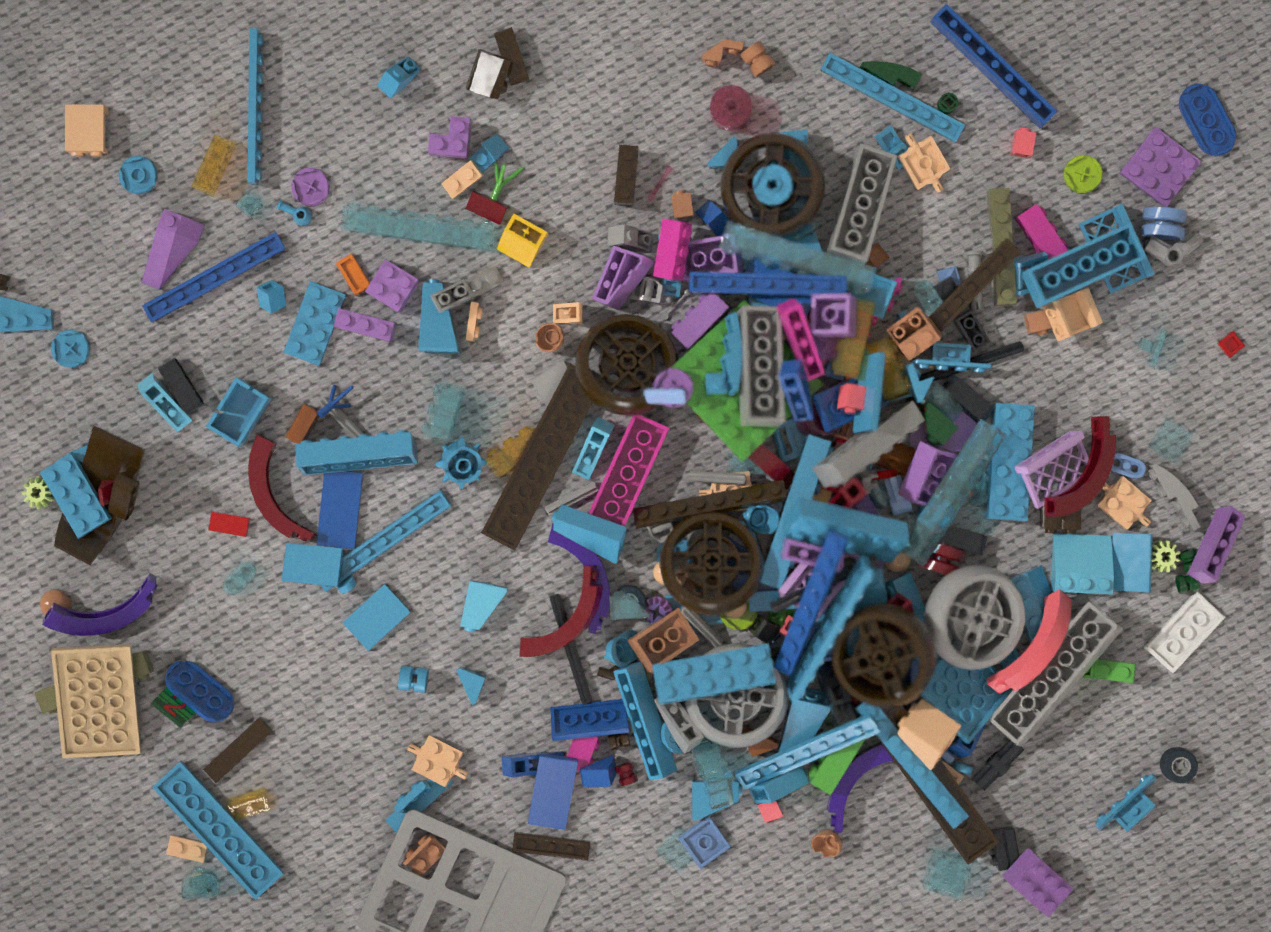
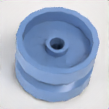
(1164, 223)

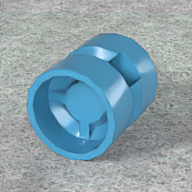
(406, 679)

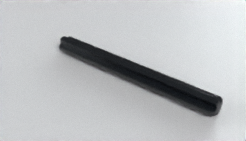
(984, 358)
(796, 596)
(571, 652)

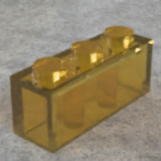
(213, 165)
(894, 380)

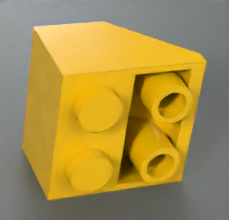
(522, 240)

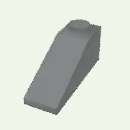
(680, 725)

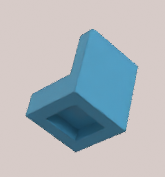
(271, 296)

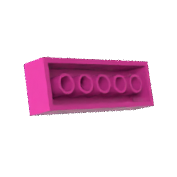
(629, 470)

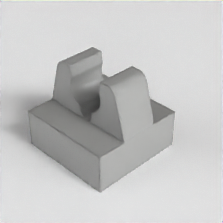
(865, 480)

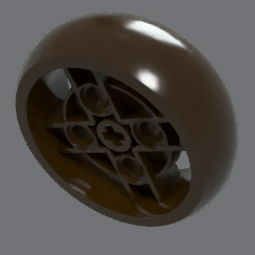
(806, 187)
(602, 340)
(747, 563)
(896, 690)

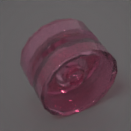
(730, 96)

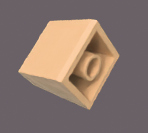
(927, 732)

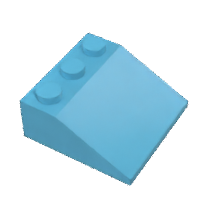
(1082, 564)

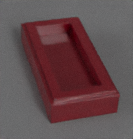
(486, 207)

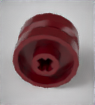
(942, 558)

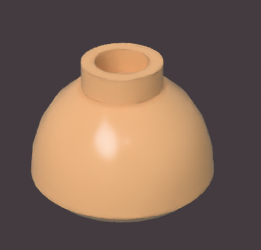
(899, 564)

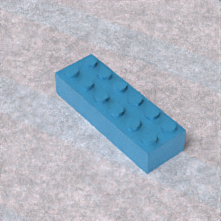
(1083, 265)
(356, 453)
(1007, 490)
(867, 533)
(714, 674)

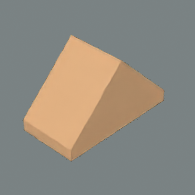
(568, 313)

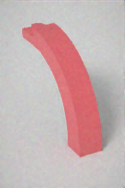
(1041, 650)

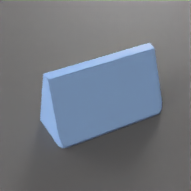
(665, 396)

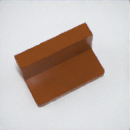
(303, 424)
(898, 458)

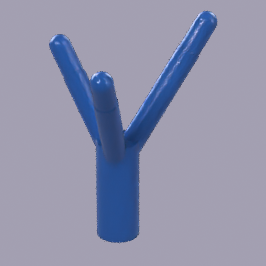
(332, 404)

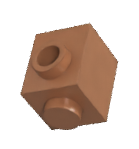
(682, 205)
(1037, 322)

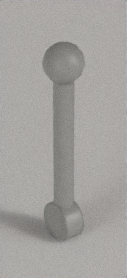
(665, 316)

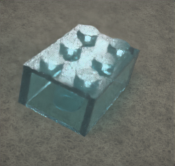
(443, 412)

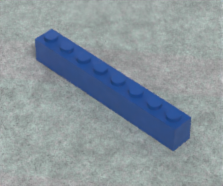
(993, 66)

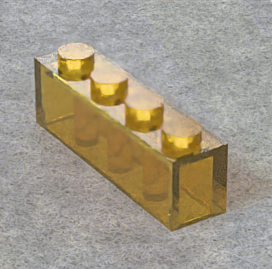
(853, 348)

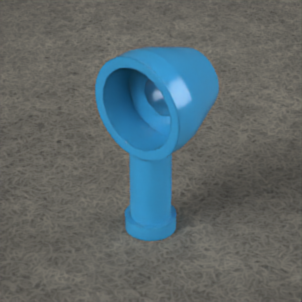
(295, 211)

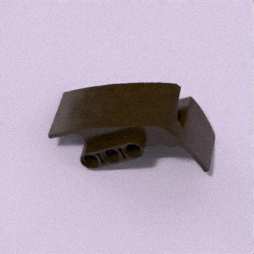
(105, 459)

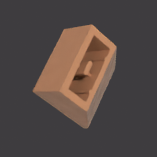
(914, 333)

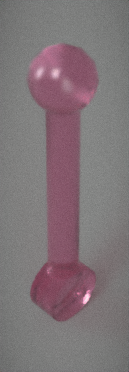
(651, 197)

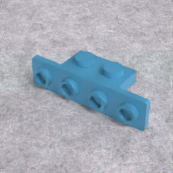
(951, 355)
(419, 798)
(1131, 808)

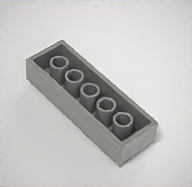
(862, 204)
(761, 362)
(865, 448)

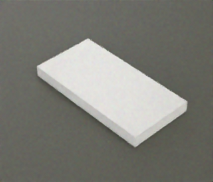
(1184, 632)

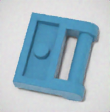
(1029, 261)
(796, 440)

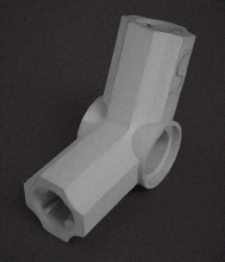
(1180, 249)

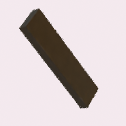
(237, 750)
(551, 846)

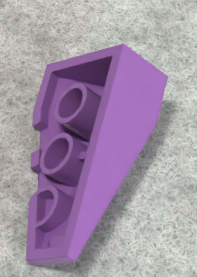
(171, 245)

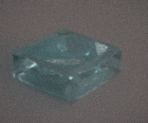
(249, 204)

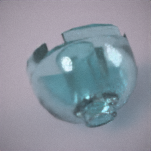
(200, 884)

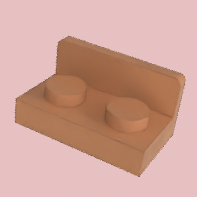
(425, 855)

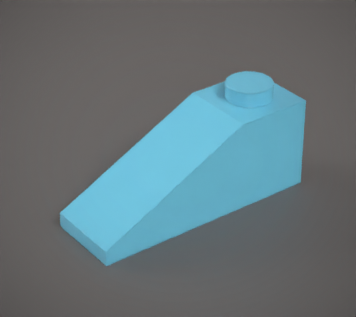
(164, 402)
(593, 448)

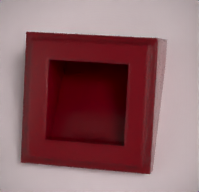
(105, 491)

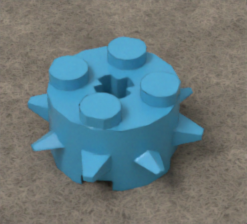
(456, 453)

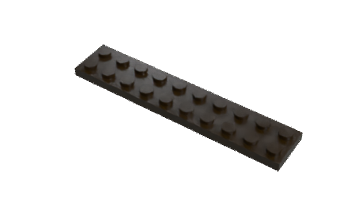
(539, 462)
(971, 836)

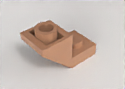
(714, 55)

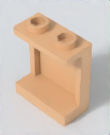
(85, 130)
(1073, 314)

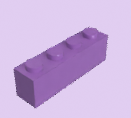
(1216, 544)

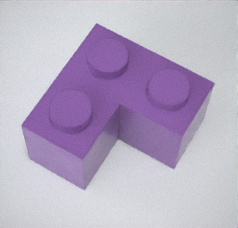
(456, 143)

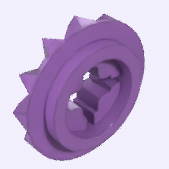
(664, 608)

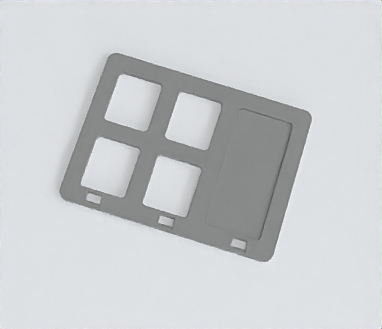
(514, 898)

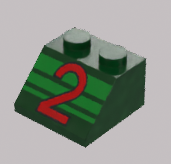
(936, 425)
(173, 708)

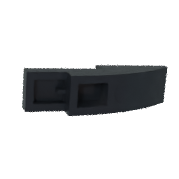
(966, 321)
(836, 695)

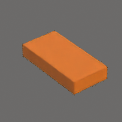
(353, 274)

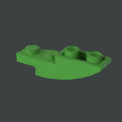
(1112, 670)

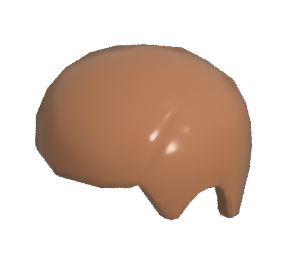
(549, 337)
(54, 596)
(827, 843)

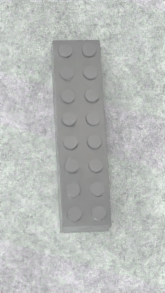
(1031, 705)

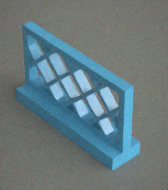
(1121, 219)

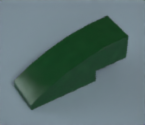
(892, 72)

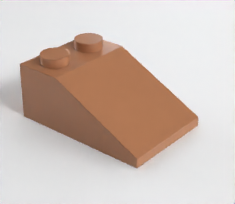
(663, 640)

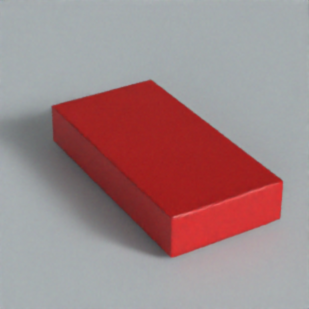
(229, 524)

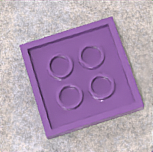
(1160, 167)

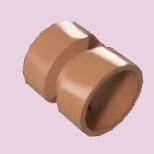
(757, 59)

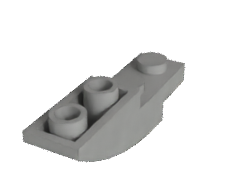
(467, 289)
(1171, 487)

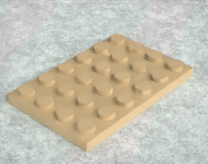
(96, 700)

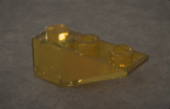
(506, 458)

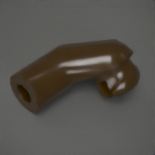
(607, 673)

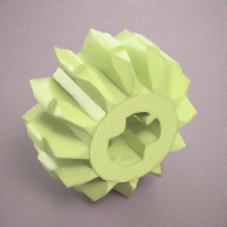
(32, 487)
(1171, 556)

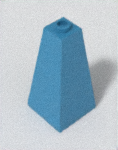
(436, 328)
(803, 718)

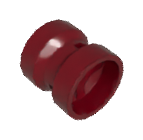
(626, 773)

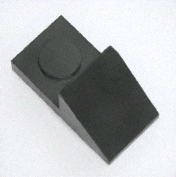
(763, 630)

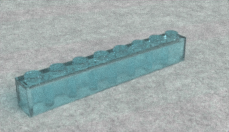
(418, 228)
(794, 257)
(952, 491)

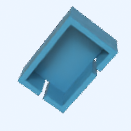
(242, 411)

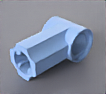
(898, 503)

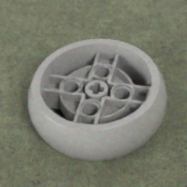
(1000, 635)
(732, 734)

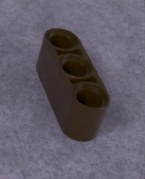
(509, 49)

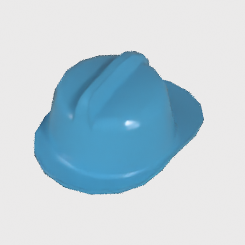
(619, 650)

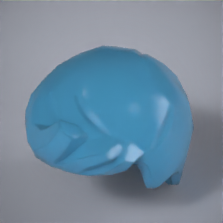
(762, 519)

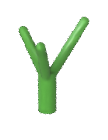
(499, 183)

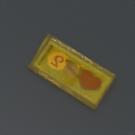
(248, 803)

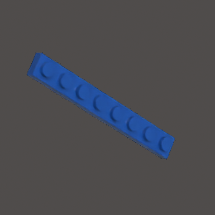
(214, 277)
(766, 284)
(811, 602)

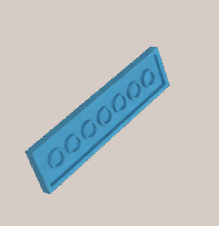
(830, 626)
(218, 830)

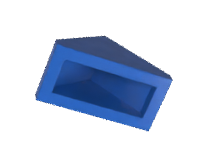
(713, 217)
(599, 773)

